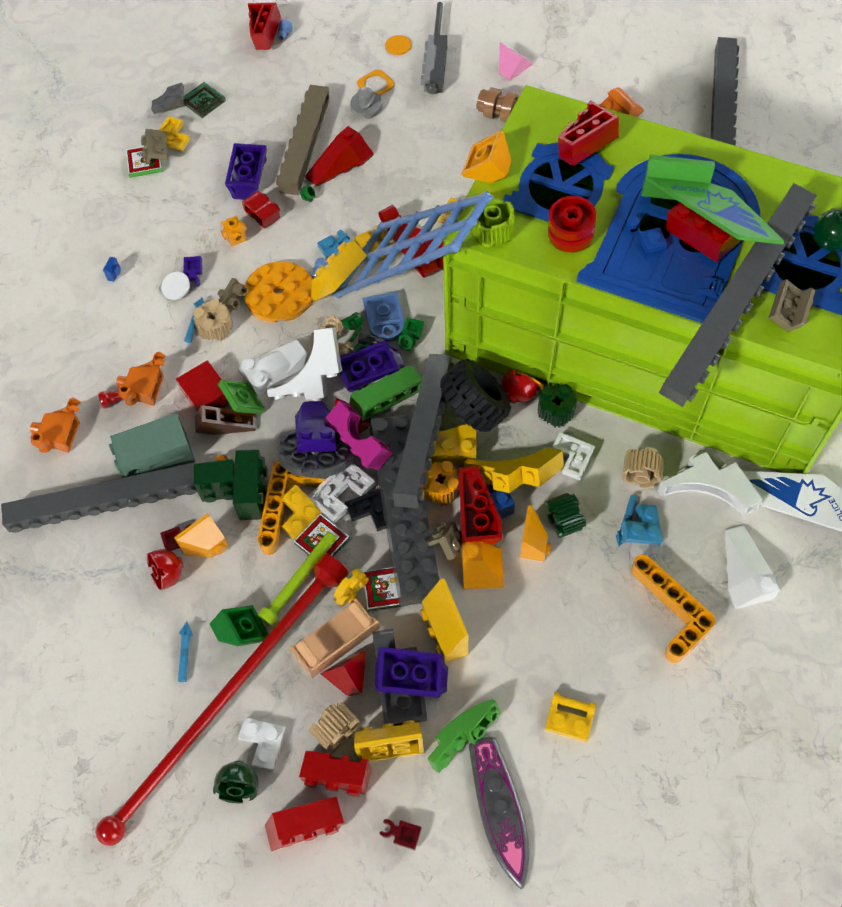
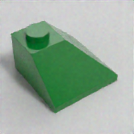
(239, 626)

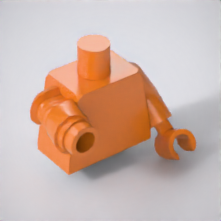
(142, 382)
(56, 428)

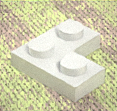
(577, 453)
(267, 737)

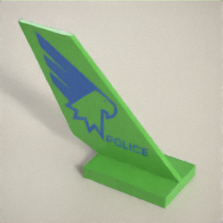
(691, 185)

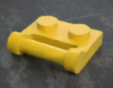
(568, 723)

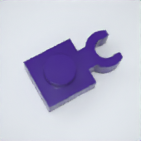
(192, 268)

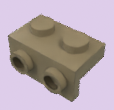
(154, 145)
(791, 306)
(448, 537)

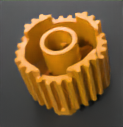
(442, 483)

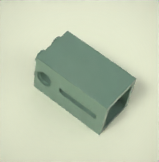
(151, 447)

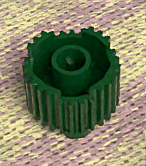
(557, 404)
(565, 514)

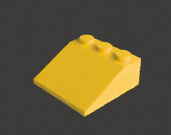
(337, 269)
(445, 623)
(389, 741)

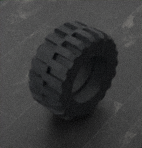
(475, 395)

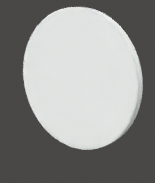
(175, 286)

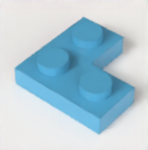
(647, 528)

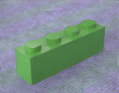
(386, 392)

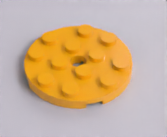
(274, 307)

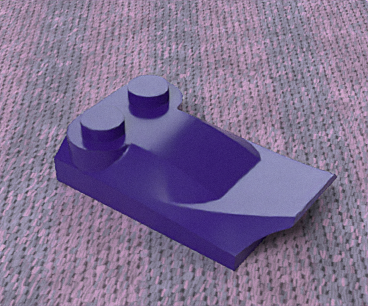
(245, 169)
(369, 365)
(313, 428)
(410, 673)

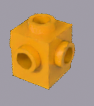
(234, 231)

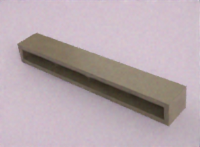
(303, 140)

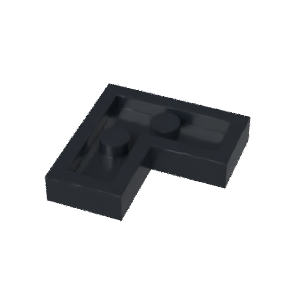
(368, 505)

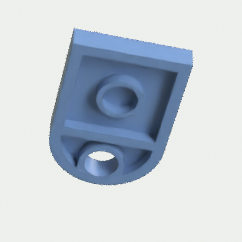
(384, 314)

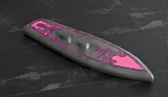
(500, 809)

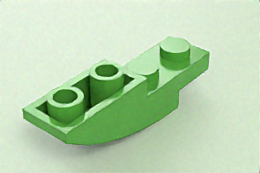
(466, 727)

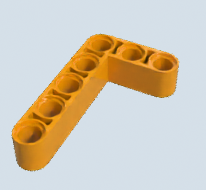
(273, 498)
(676, 605)

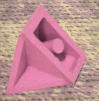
(511, 62)

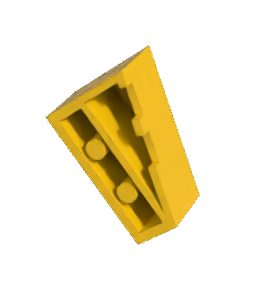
(455, 445)

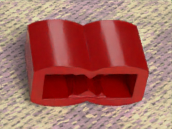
(261, 209)

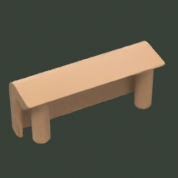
(335, 638)

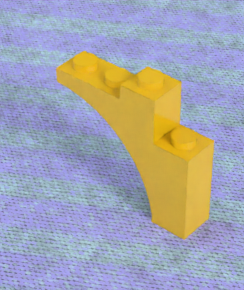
(511, 473)

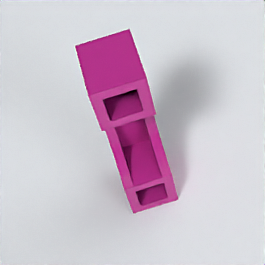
(345, 421)

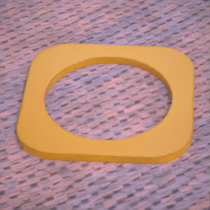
(390, 83)

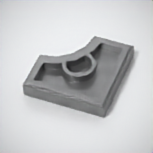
(171, 98)

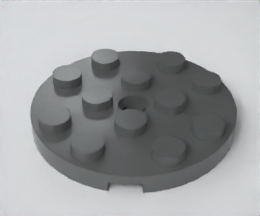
(313, 463)

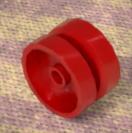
(571, 224)

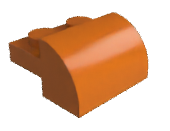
(621, 102)

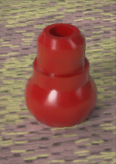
(109, 398)

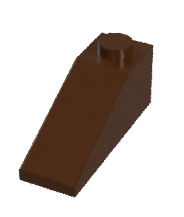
(223, 421)

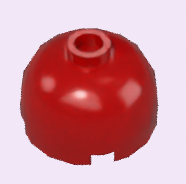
(519, 387)
(165, 568)

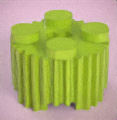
(495, 223)

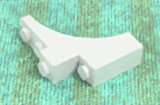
(322, 361)
(725, 483)

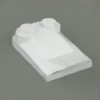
(273, 367)

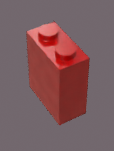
(202, 387)

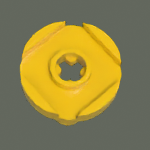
(348, 588)

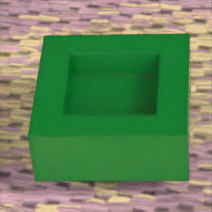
(413, 327)

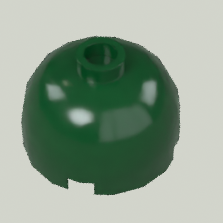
(829, 230)
(236, 782)

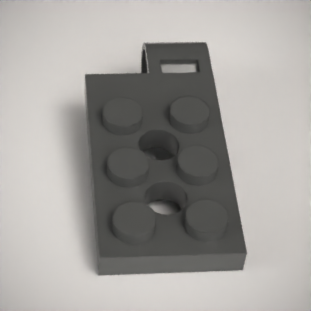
(391, 710)

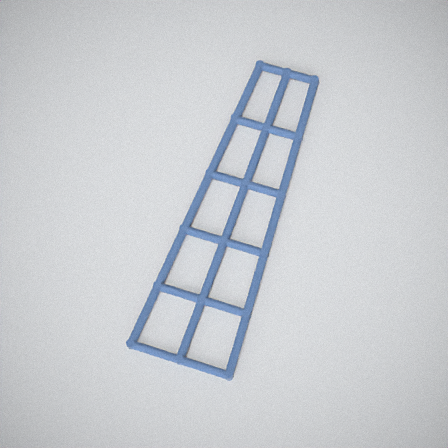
(414, 243)

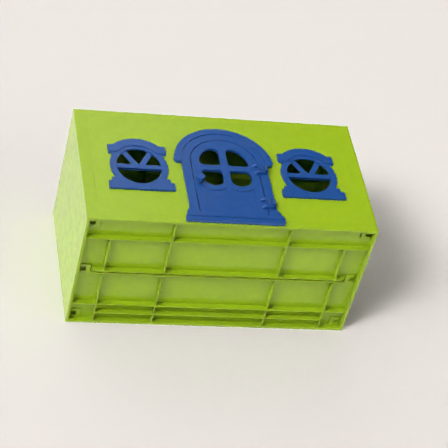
(623, 317)

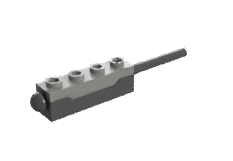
(435, 57)

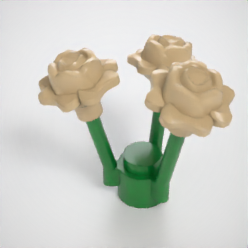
(352, 322)

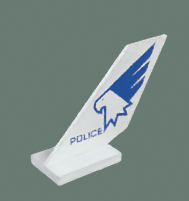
(801, 496)

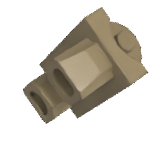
(231, 294)

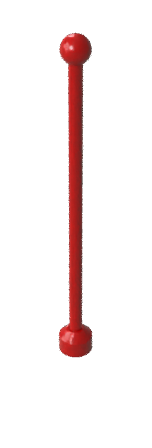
(328, 573)

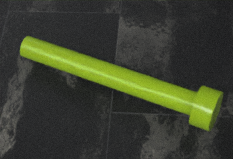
(269, 614)

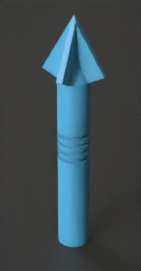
(191, 329)
(627, 517)
(186, 633)

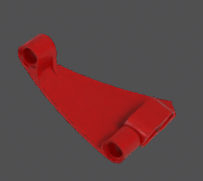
(425, 269)

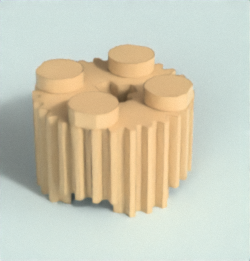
(213, 320)
(643, 467)
(333, 726)

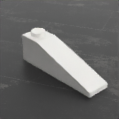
(748, 573)

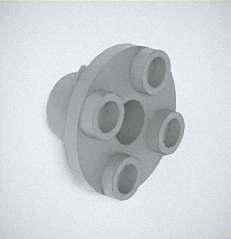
(366, 103)

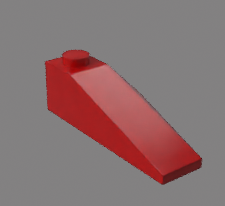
(342, 154)
(478, 512)

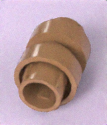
(493, 103)

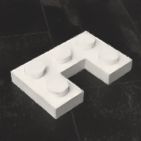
(327, 492)

